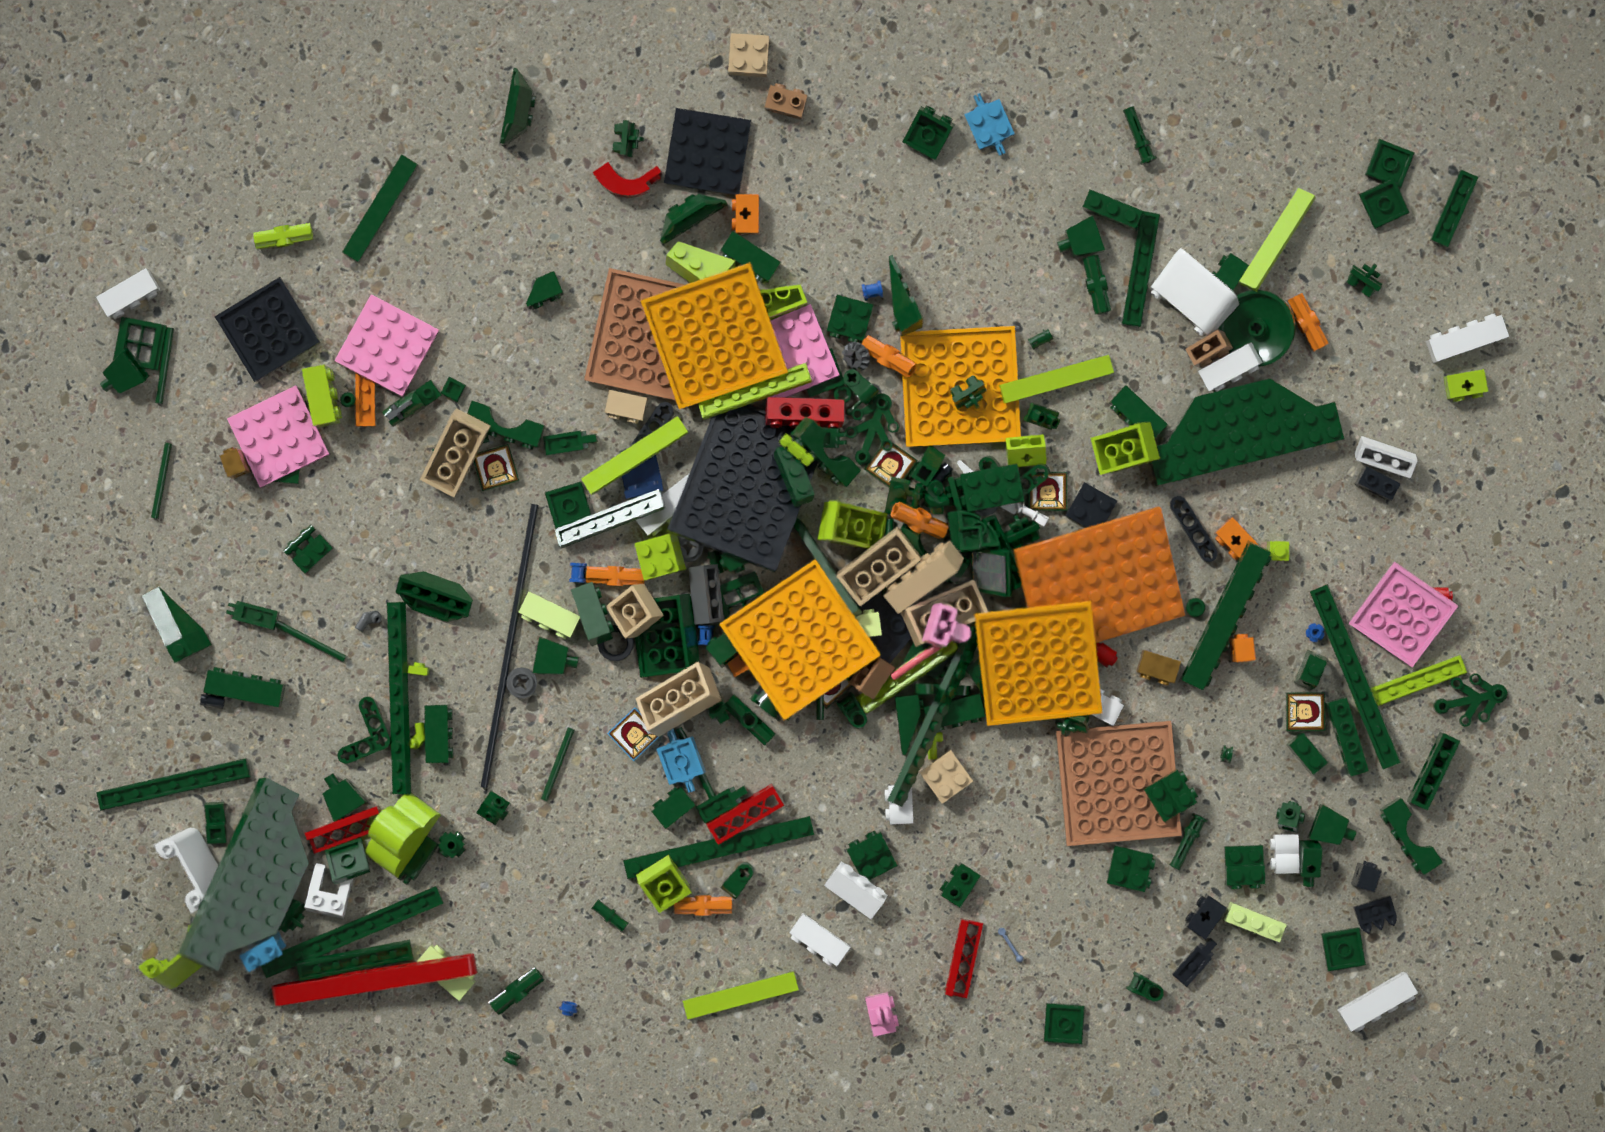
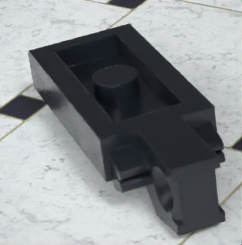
(1195, 962)

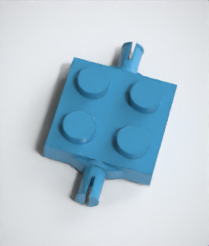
(989, 124)
(681, 760)

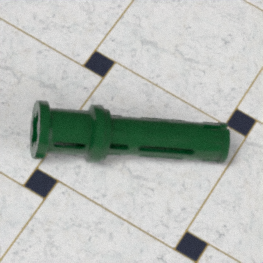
(1142, 144)
(1195, 833)

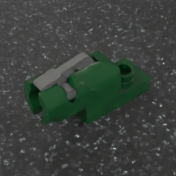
(412, 403)

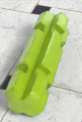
(796, 450)

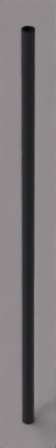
(509, 646)

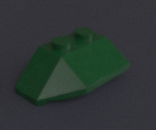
(518, 109)
(689, 214)
(434, 596)

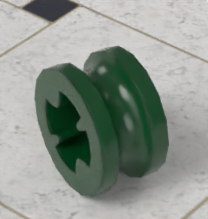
(836, 395)
(1226, 754)
(511, 1058)

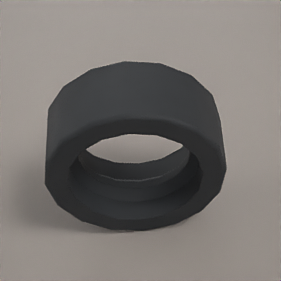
(613, 657)

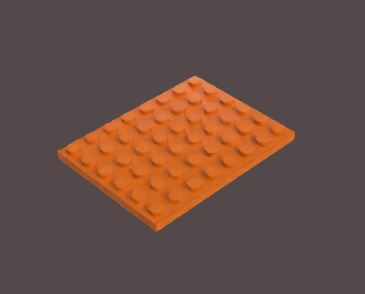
(1115, 565)

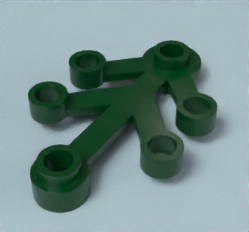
(874, 425)
(1473, 698)

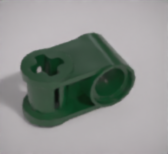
(862, 388)
(851, 709)
(736, 882)
(1144, 987)

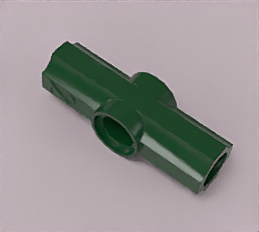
(1096, 284)
(758, 729)
(516, 991)

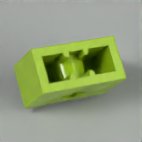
(1454, 383)
(1026, 450)

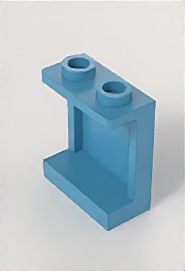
(262, 951)

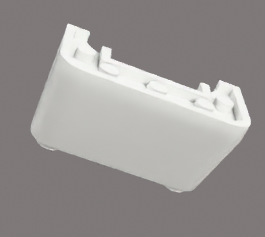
(1195, 293)
(196, 860)

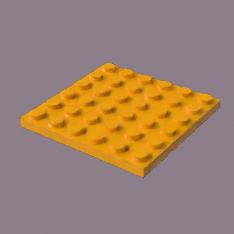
(714, 336)
(948, 360)
(799, 639)
(1038, 663)

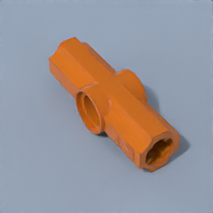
(1307, 322)
(889, 356)
(919, 520)
(614, 575)
(704, 905)

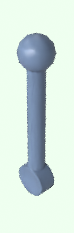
(1001, 931)

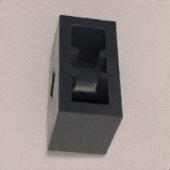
(1377, 483)
(1366, 876)
(1215, 912)

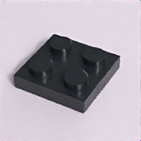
(1091, 506)

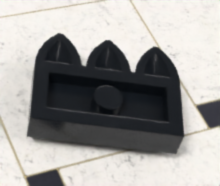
(1375, 912)

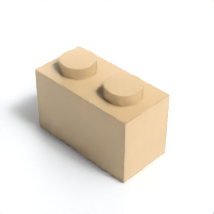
(625, 406)

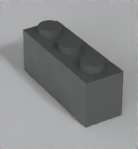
(706, 594)

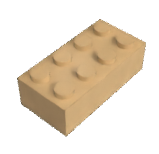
(455, 452)
(878, 566)
(924, 576)
(964, 598)
(678, 699)

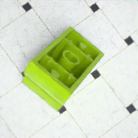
(851, 525)
(400, 832)

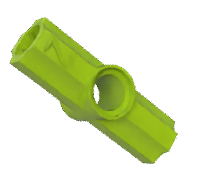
(283, 236)

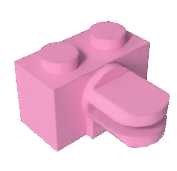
(943, 627)
(880, 1014)

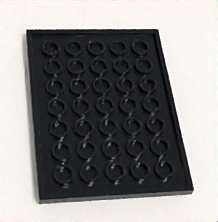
(737, 491)

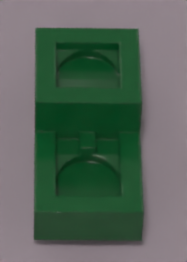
(215, 822)

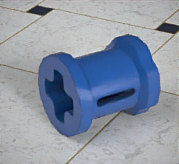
(872, 290)
(578, 572)
(703, 641)

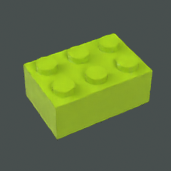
(322, 396)
(1125, 448)

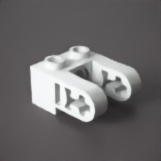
(324, 902)

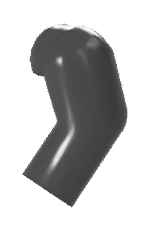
(368, 618)

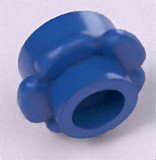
(1310, 632)
(568, 1008)

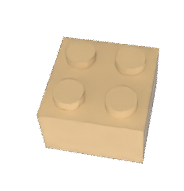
(748, 55)
(634, 611)
(946, 776)

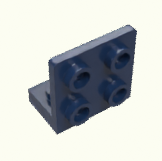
(643, 479)

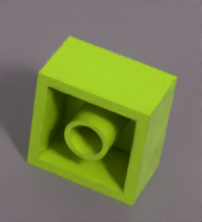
(660, 556)
(663, 884)

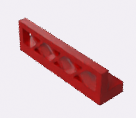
(746, 804)
(338, 825)
(956, 958)

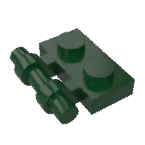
(898, 492)
(312, 553)

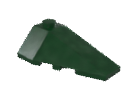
(905, 310)
(177, 629)

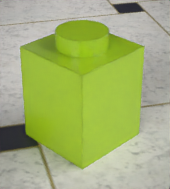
(1279, 550)

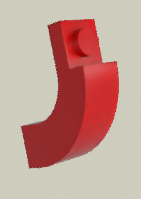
(625, 187)

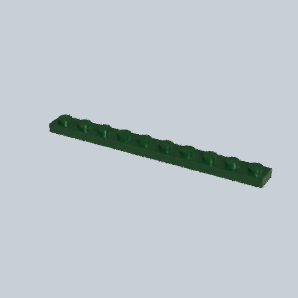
(1355, 676)
(399, 698)
(933, 719)
(738, 843)
(354, 930)

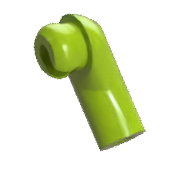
(419, 738)
(932, 753)

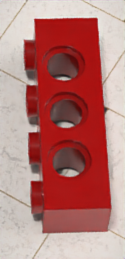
(813, 407)

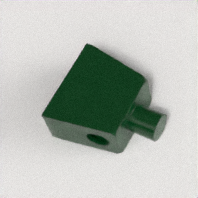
(1082, 239)
(123, 373)
(553, 658)
(1311, 670)
(341, 797)
(1330, 827)
(1310, 854)

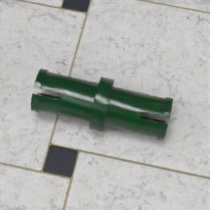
(610, 915)

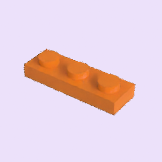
(365, 402)

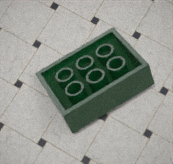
(671, 641)

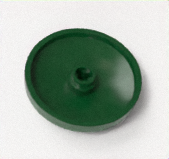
(1263, 321)

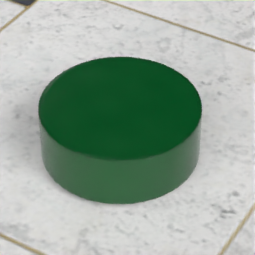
(1195, 607)

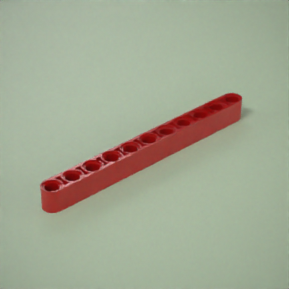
(375, 979)

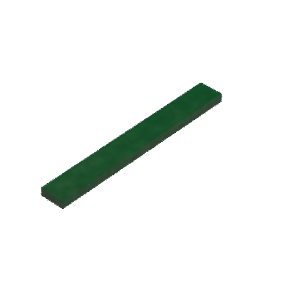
(173, 784)

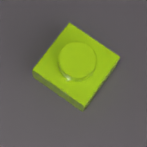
(418, 668)

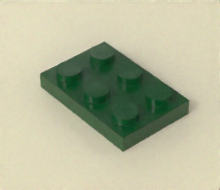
(992, 487)

